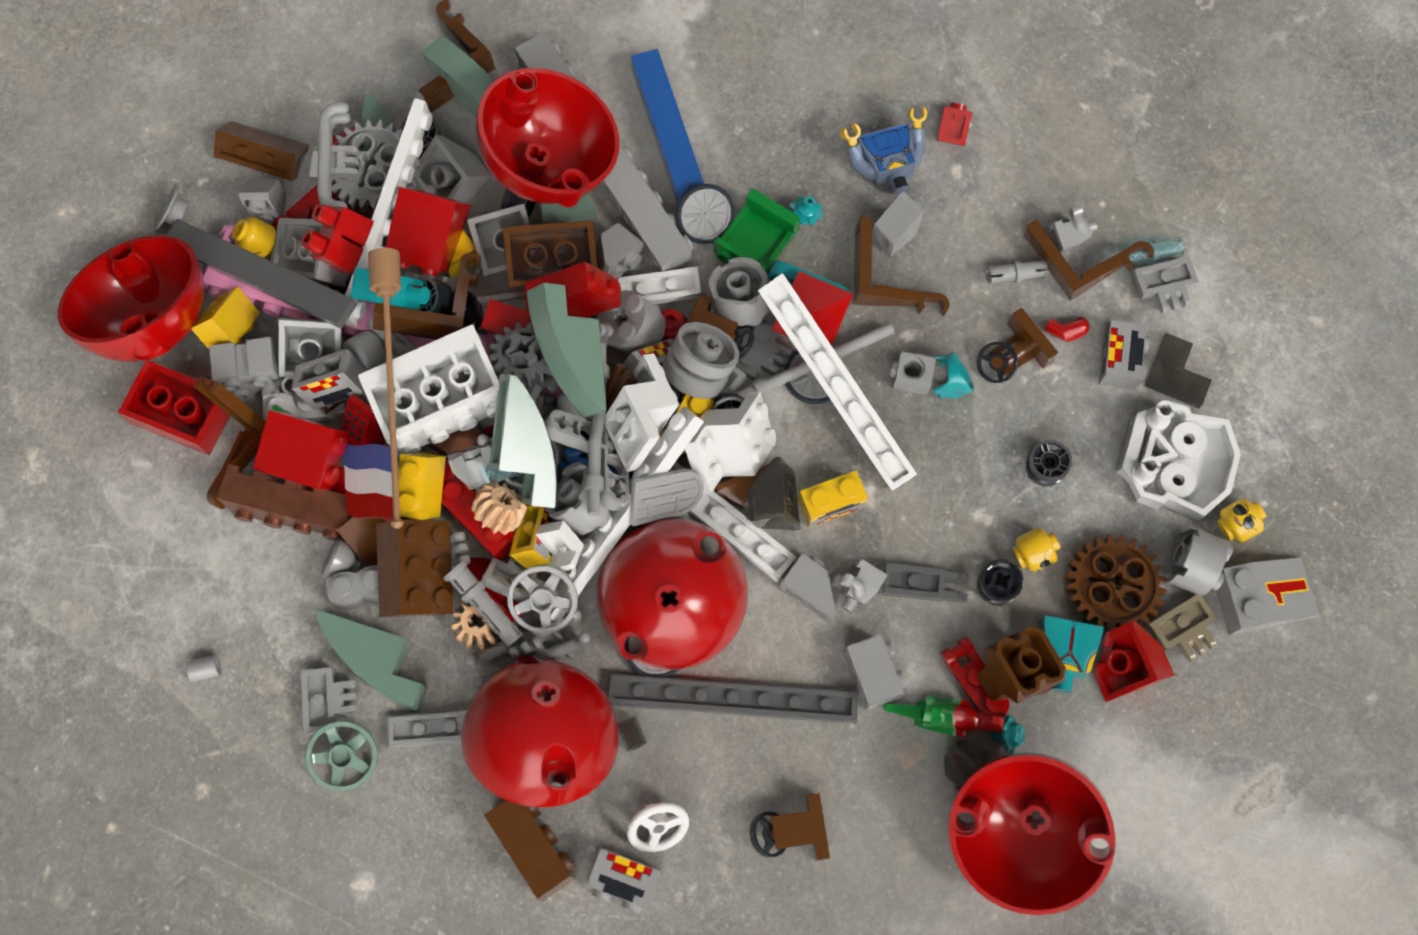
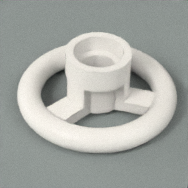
(656, 820)

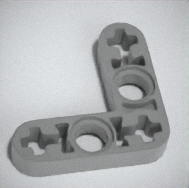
(566, 428)

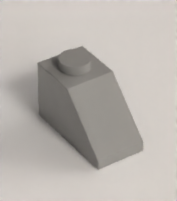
(810, 586)

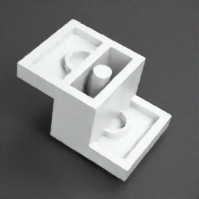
(640, 413)
(731, 442)

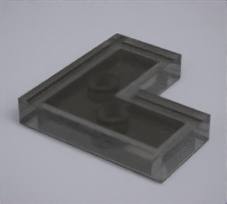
(1170, 377)

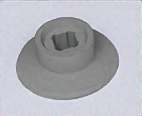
(172, 208)

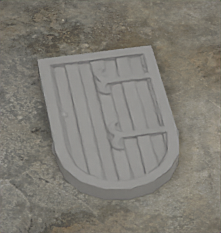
(664, 496)

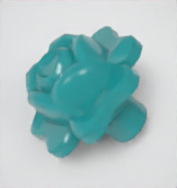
(807, 209)
(1011, 735)

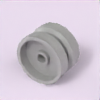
(700, 360)

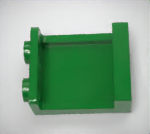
(758, 232)

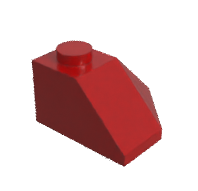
(1130, 662)

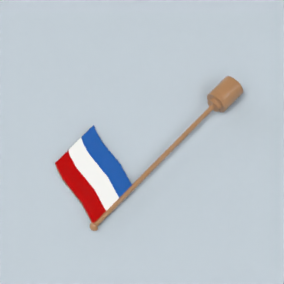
(373, 468)

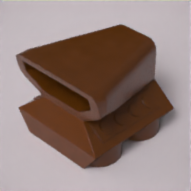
(1021, 666)

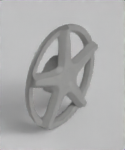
(542, 598)

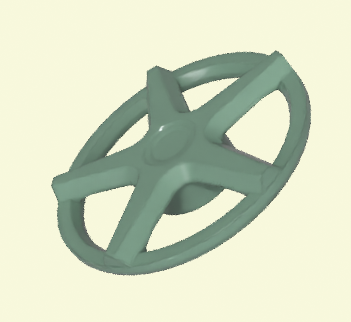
(341, 755)

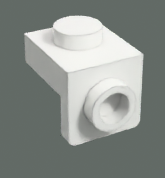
(561, 543)

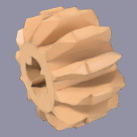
(498, 508)
(472, 634)

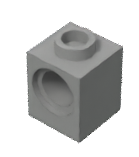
(921, 364)

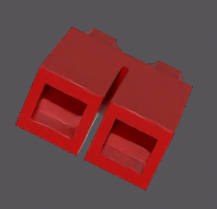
(338, 238)

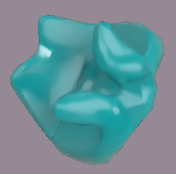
(958, 382)

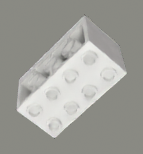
(435, 390)

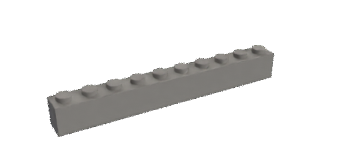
(625, 184)

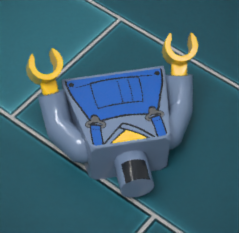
(888, 153)

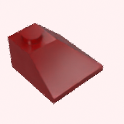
(824, 303)

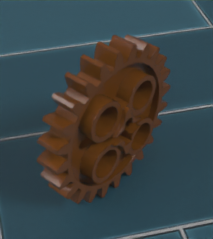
(1117, 557)

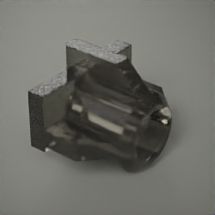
(964, 761)

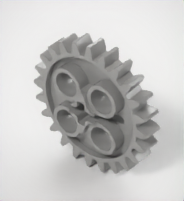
(374, 158)

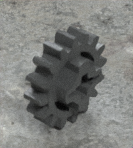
(521, 357)

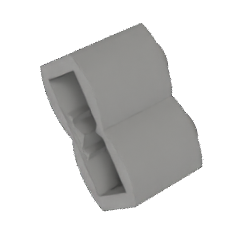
(353, 590)

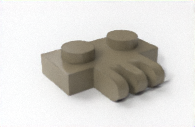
(1185, 628)

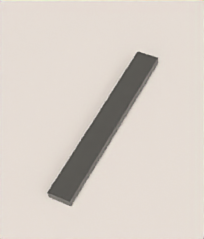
(265, 275)
(733, 698)

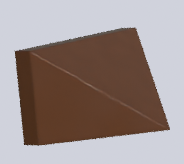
(735, 489)

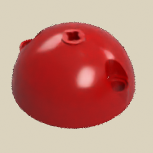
(553, 147)
(129, 319)
(666, 558)
(536, 717)
(1029, 861)

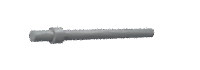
(764, 385)

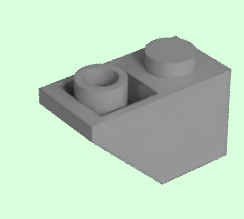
(263, 199)
(898, 224)
(618, 251)

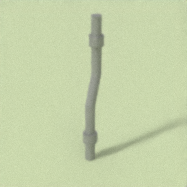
(594, 481)

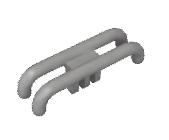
(332, 158)
(528, 644)

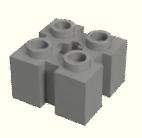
(247, 367)

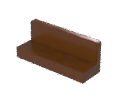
(259, 150)

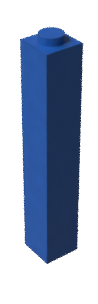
(666, 122)

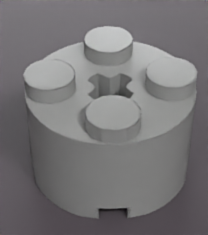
(736, 291)
(634, 324)
(572, 502)
(1197, 561)

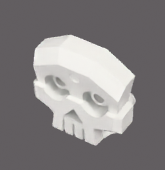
(1204, 467)

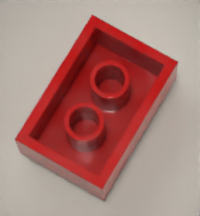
(172, 408)

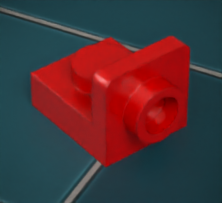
(954, 124)

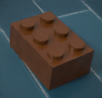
(545, 249)
(413, 568)
(532, 848)

